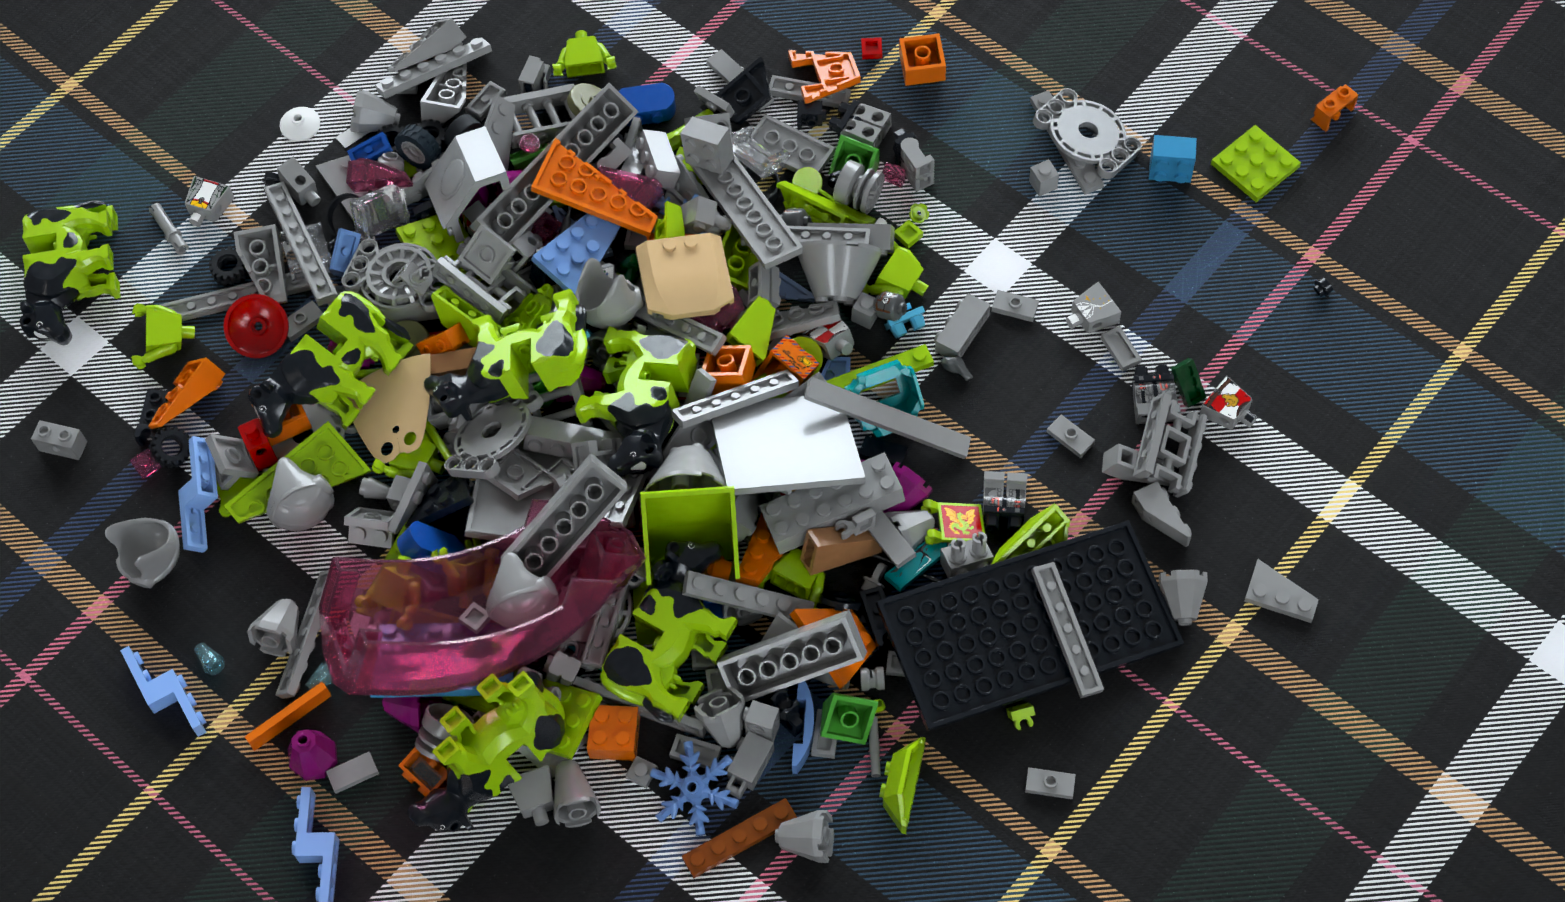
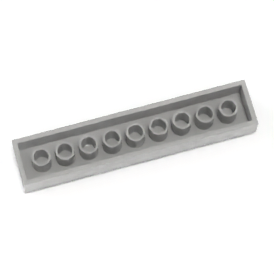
(585, 135)

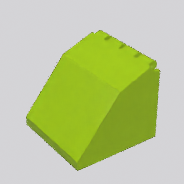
(689, 516)

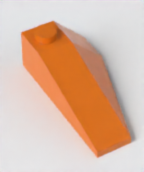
(192, 384)

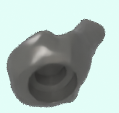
(956, 365)

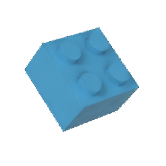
(1172, 158)

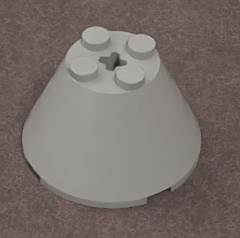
(838, 270)
(686, 469)

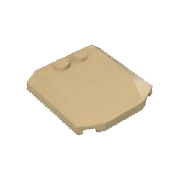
(684, 276)

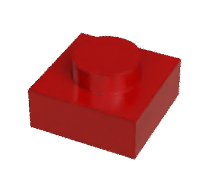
(871, 48)

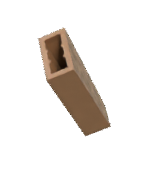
(451, 362)
(826, 550)

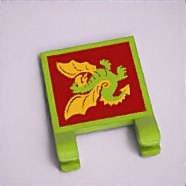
(955, 521)

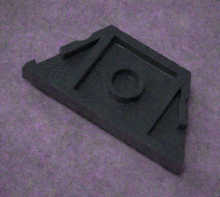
(746, 92)
(442, 500)

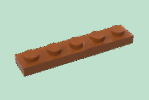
(737, 838)

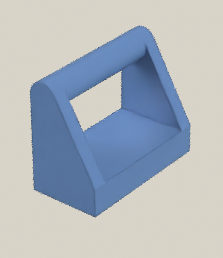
(344, 249)

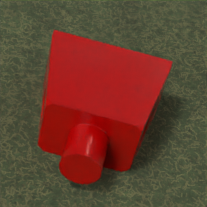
(255, 439)

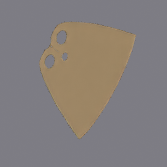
(396, 402)

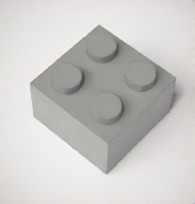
(707, 145)

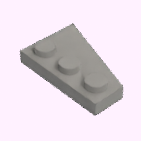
(1279, 594)

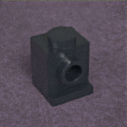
(810, 114)

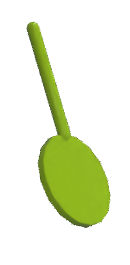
(811, 180)

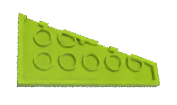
(321, 453)

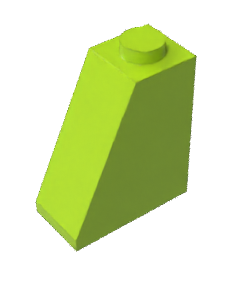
(754, 328)

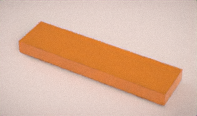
(288, 716)

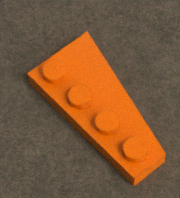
(759, 556)

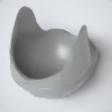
(607, 299)
(298, 498)
(145, 549)
(519, 595)

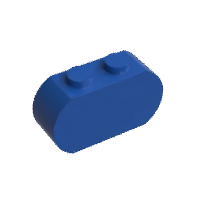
(653, 102)
(421, 540)

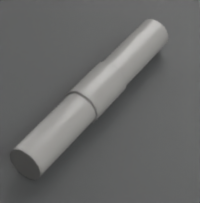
(874, 748)

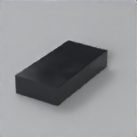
(874, 446)

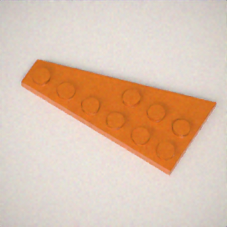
(583, 187)

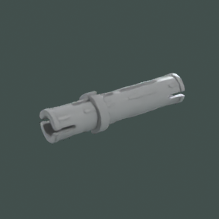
(171, 233)

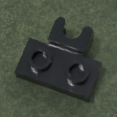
(788, 710)

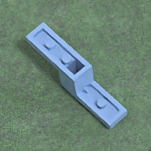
(197, 495)
(164, 690)
(316, 846)

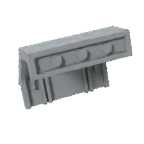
(460, 173)

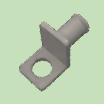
(414, 276)

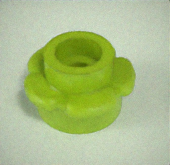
(915, 216)

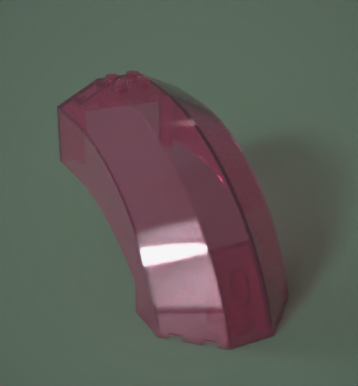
(398, 625)

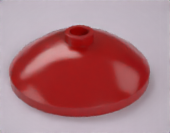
(241, 329)

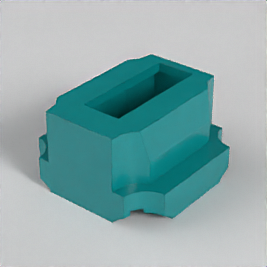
(907, 400)

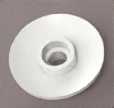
(304, 128)

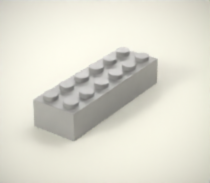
(822, 507)
(568, 517)
(793, 656)

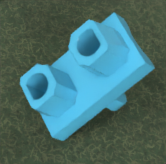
(914, 316)

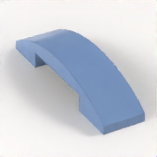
(802, 751)

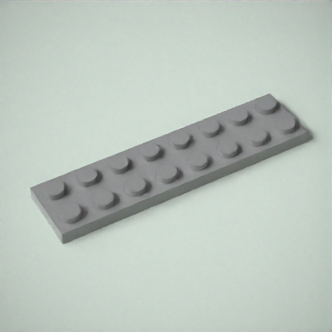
(751, 214)

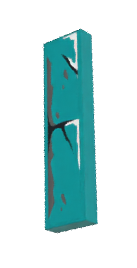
(926, 557)

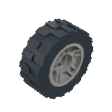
(417, 146)

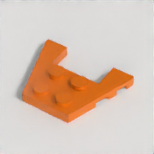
(834, 71)
(843, 675)

